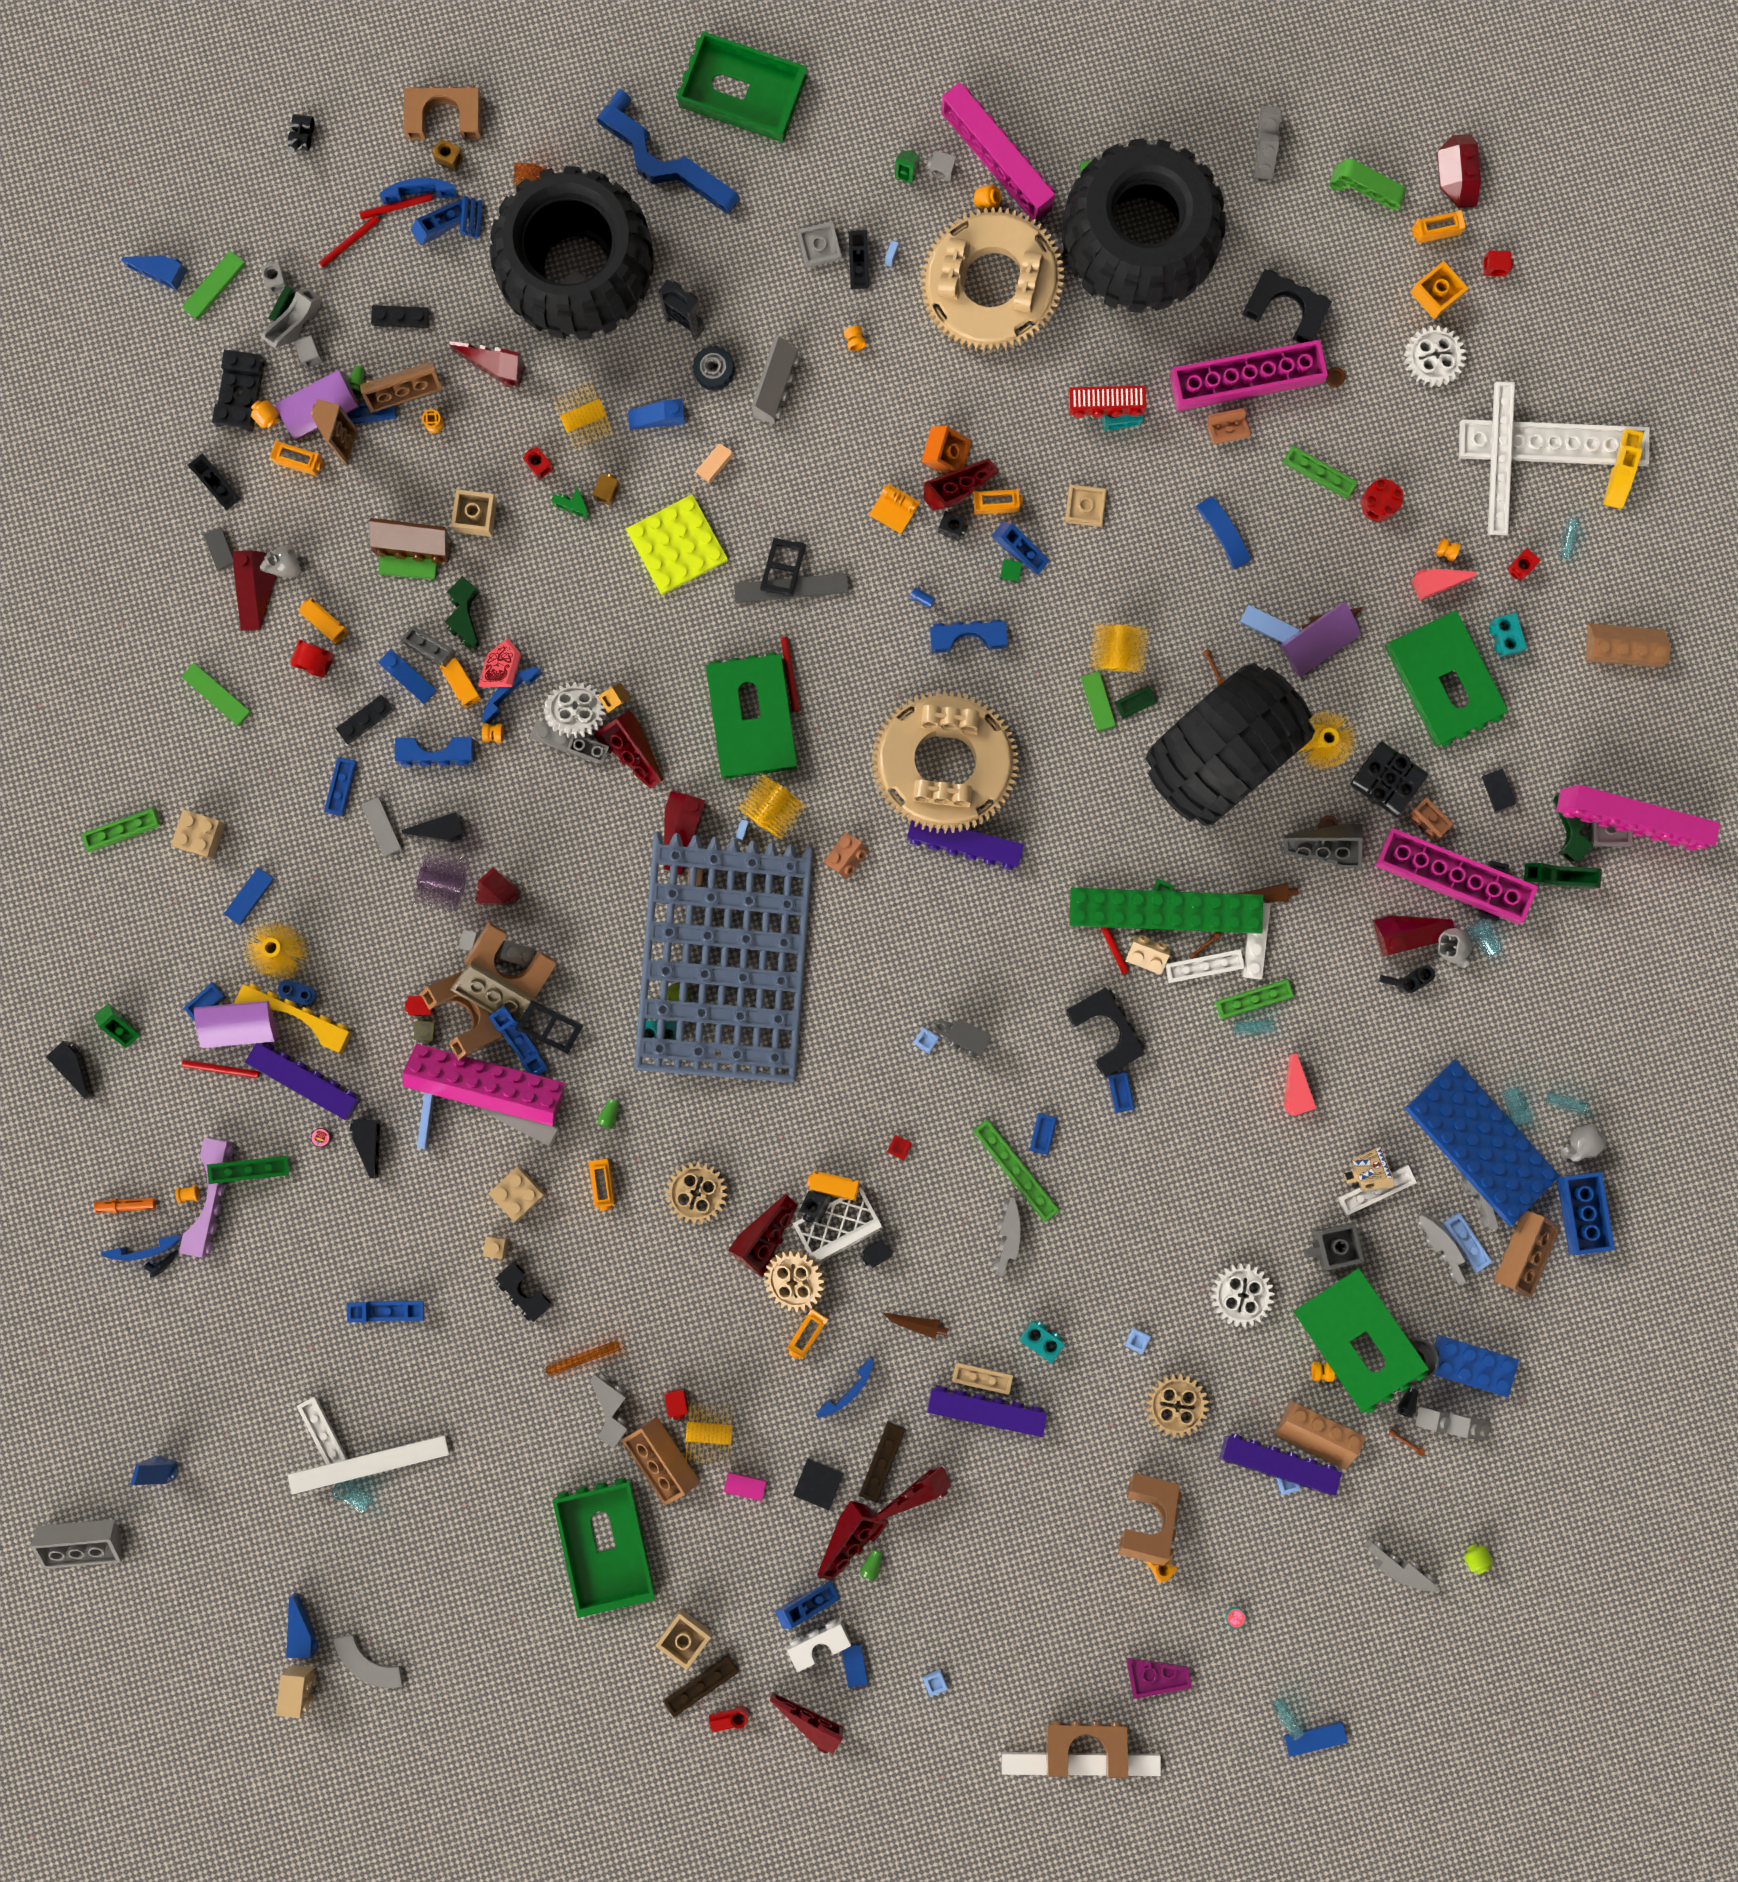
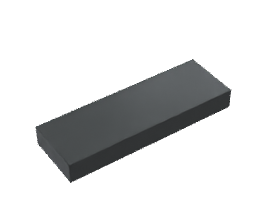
(428, 646)

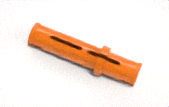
(116, 1205)

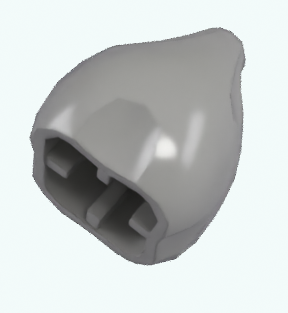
(281, 562)
(1455, 946)
(1585, 1143)

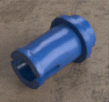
(922, 597)

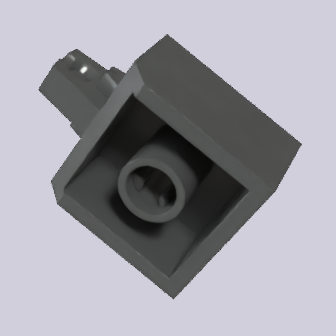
(964, 1036)
(1325, 1243)

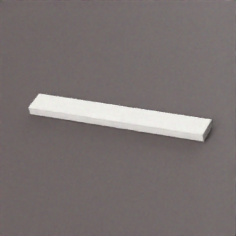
(1501, 458)
(368, 1464)
(1078, 1764)

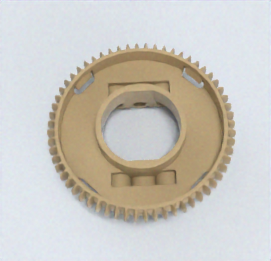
(1036, 289)
(944, 803)

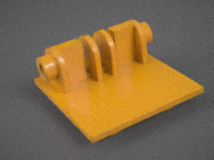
(894, 508)

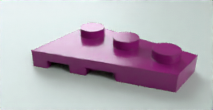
(1156, 1678)

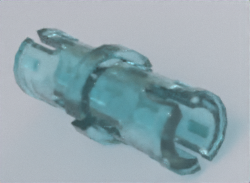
(1569, 538)
(1254, 1026)
(1566, 1102)
(1287, 1719)

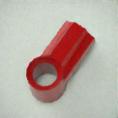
(726, 1719)

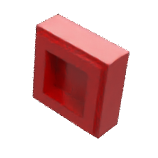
(899, 1147)

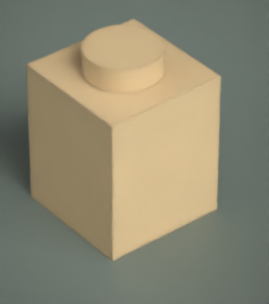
(495, 1247)

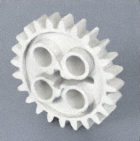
(1431, 339)
(574, 710)
(1259, 1298)

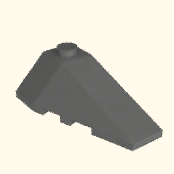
(1331, 844)

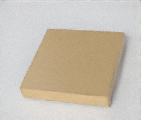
(1085, 505)

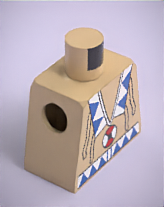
(1370, 1171)

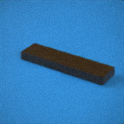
(882, 1461)
(700, 1686)

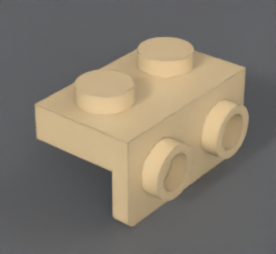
(1148, 954)

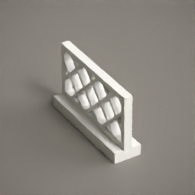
(845, 1241)

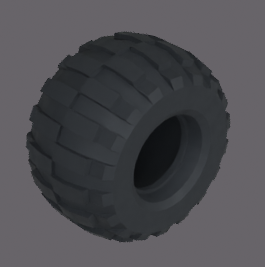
(563, 208)
(1134, 271)
(1229, 743)

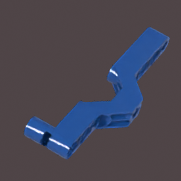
(655, 171)

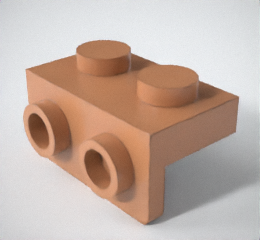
(1228, 426)
(1430, 819)
(846, 855)

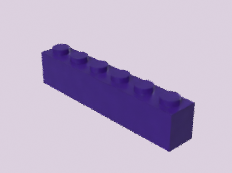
(970, 844)
(303, 1081)
(987, 1411)
(1280, 1465)

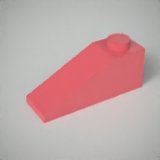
(1438, 580)
(1297, 1091)

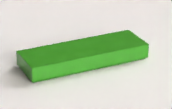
(407, 567)
(1098, 701)

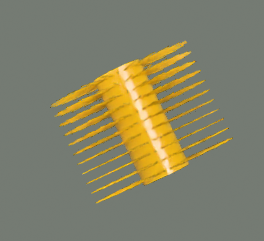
(583, 415)
(1119, 647)
(1333, 738)
(771, 806)
(276, 951)
(708, 1433)

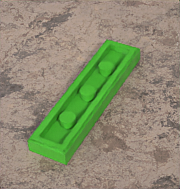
(213, 285)
(1320, 472)
(216, 694)
(121, 829)
(1254, 999)

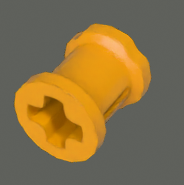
(187, 1194)

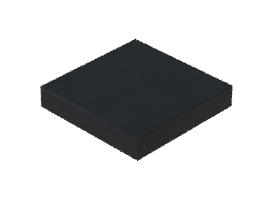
(818, 1484)

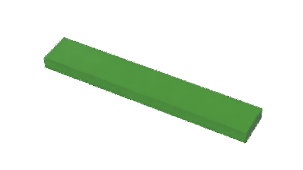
(1016, 1170)

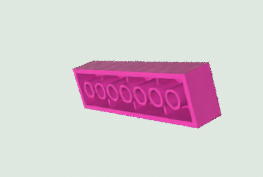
(997, 152)
(1248, 375)
(1637, 817)
(1456, 876)
(483, 1084)

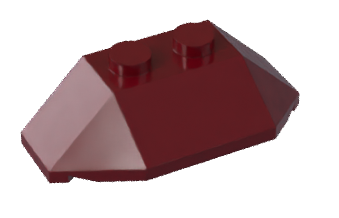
(1460, 170)

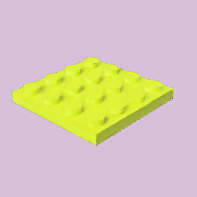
(676, 544)

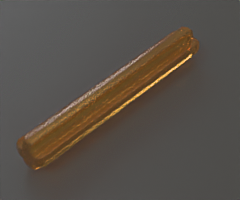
(582, 1358)

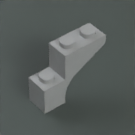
(1267, 142)
(290, 323)
(507, 951)
(610, 1399)
(1452, 1423)

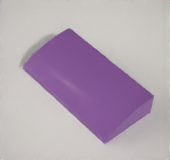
(297, 408)
(1321, 639)
(235, 1024)

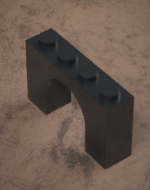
(1273, 286)
(1127, 1048)

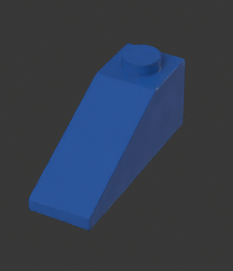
(437, 222)
(159, 268)
(657, 415)
(1020, 547)
(407, 676)
(155, 1471)
(806, 1605)
(300, 1632)

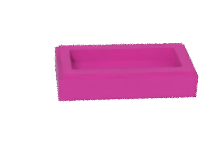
(745, 1486)

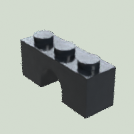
(510, 1281)

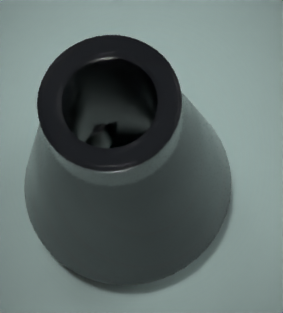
(1408, 1403)

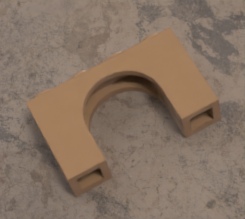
(420, 101)
(529, 980)
(483, 1030)
(1164, 1497)
(1111, 1737)

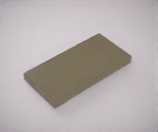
(490, 991)

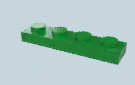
(247, 1169)

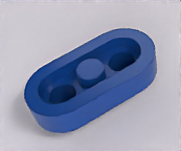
(296, 992)

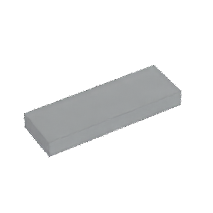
(381, 827)

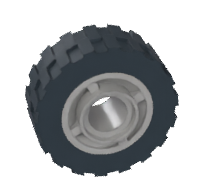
(713, 379)

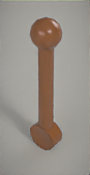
(1207, 653)
(1217, 935)
(1420, 1451)

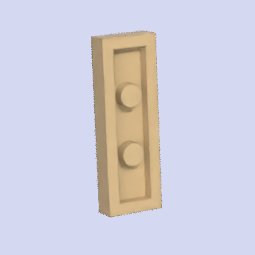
(982, 1378)

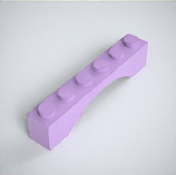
(197, 1239)

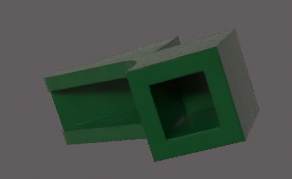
(460, 621)
(1575, 844)
(1562, 876)

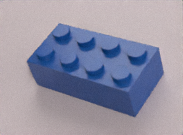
(1585, 1213)
(1475, 1366)

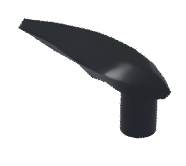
(162, 1265)

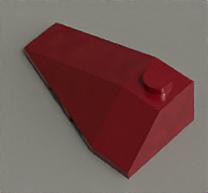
(957, 485)
(252, 588)
(630, 745)
(496, 889)
(1406, 933)
(759, 1240)

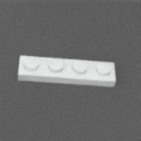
(1255, 949)
(1204, 966)
(1359, 1199)
(321, 1431)

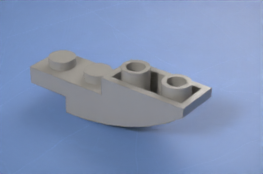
(579, 747)
(1488, 1217)
(1008, 1227)
(1441, 1239)
(1404, 1572)

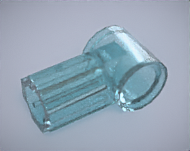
(1482, 933)
(1517, 1110)
(354, 1496)

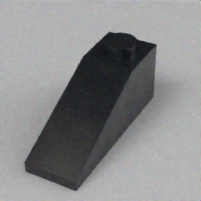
(858, 258)
(213, 480)
(445, 828)
(72, 1066)
(367, 1142)

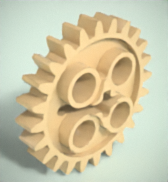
(712, 1198)
(778, 1280)
(1179, 1387)

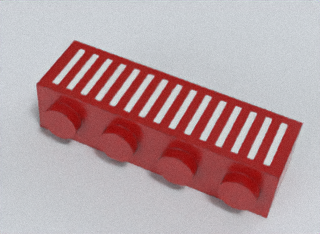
(1106, 401)

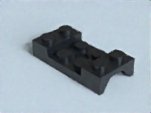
(681, 307)
(239, 371)

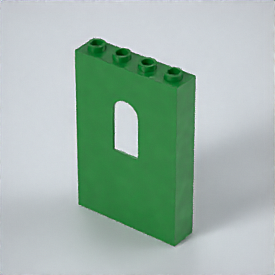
(771, 93)
(1433, 652)
(758, 743)
(1343, 1315)
(612, 1576)

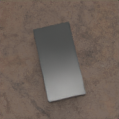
(219, 548)

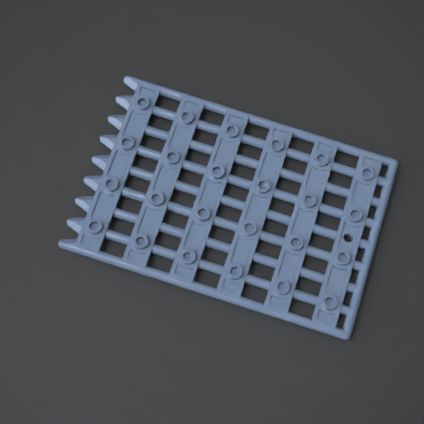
(704, 974)

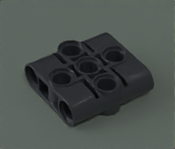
(1412, 780)

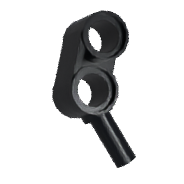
(302, 133)
(1414, 977)

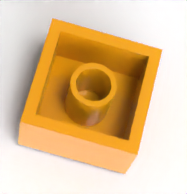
(1439, 290)

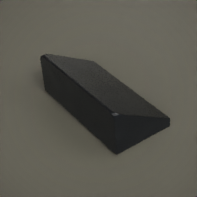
(1498, 790)

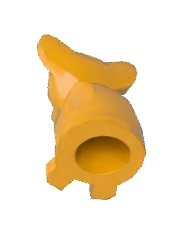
(1162, 1573)

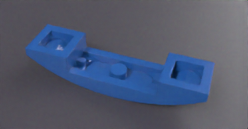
(416, 186)
(1224, 531)
(491, 710)
(520, 1042)
(122, 1253)
(385, 1311)
(830, 1407)

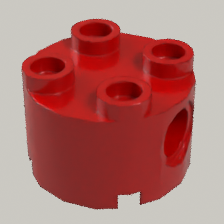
(1381, 500)
(312, 658)

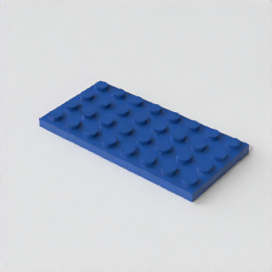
(1482, 1142)

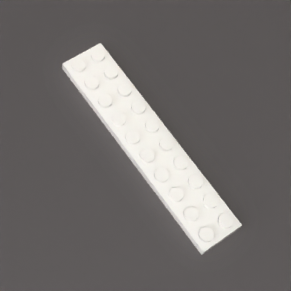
(1551, 442)

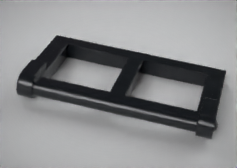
(795, 569)
(555, 1015)

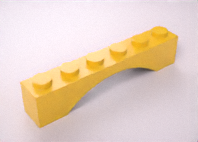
(329, 1035)

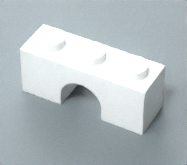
(832, 1635)

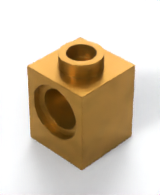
(453, 160)
(606, 489)
(614, 697)

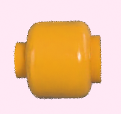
(987, 197)
(265, 414)

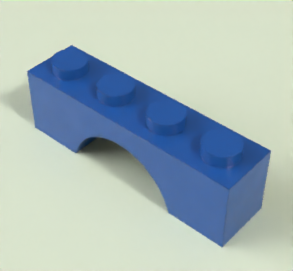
(991, 634)
(460, 751)

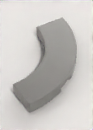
(365, 1669)

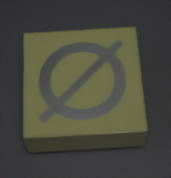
(424, 1031)

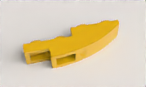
(1625, 469)

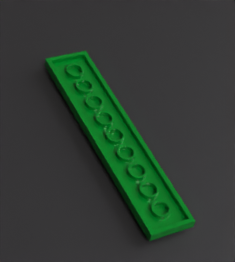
(1166, 910)

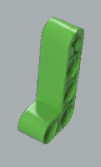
(1368, 182)

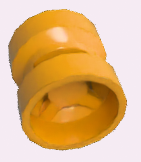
(854, 337)
(436, 423)
(1447, 549)
(492, 733)
(1322, 1372)

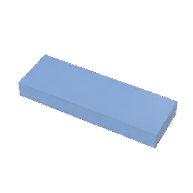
(1267, 625)
(425, 1122)
(1468, 1242)

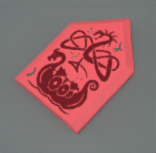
(500, 666)

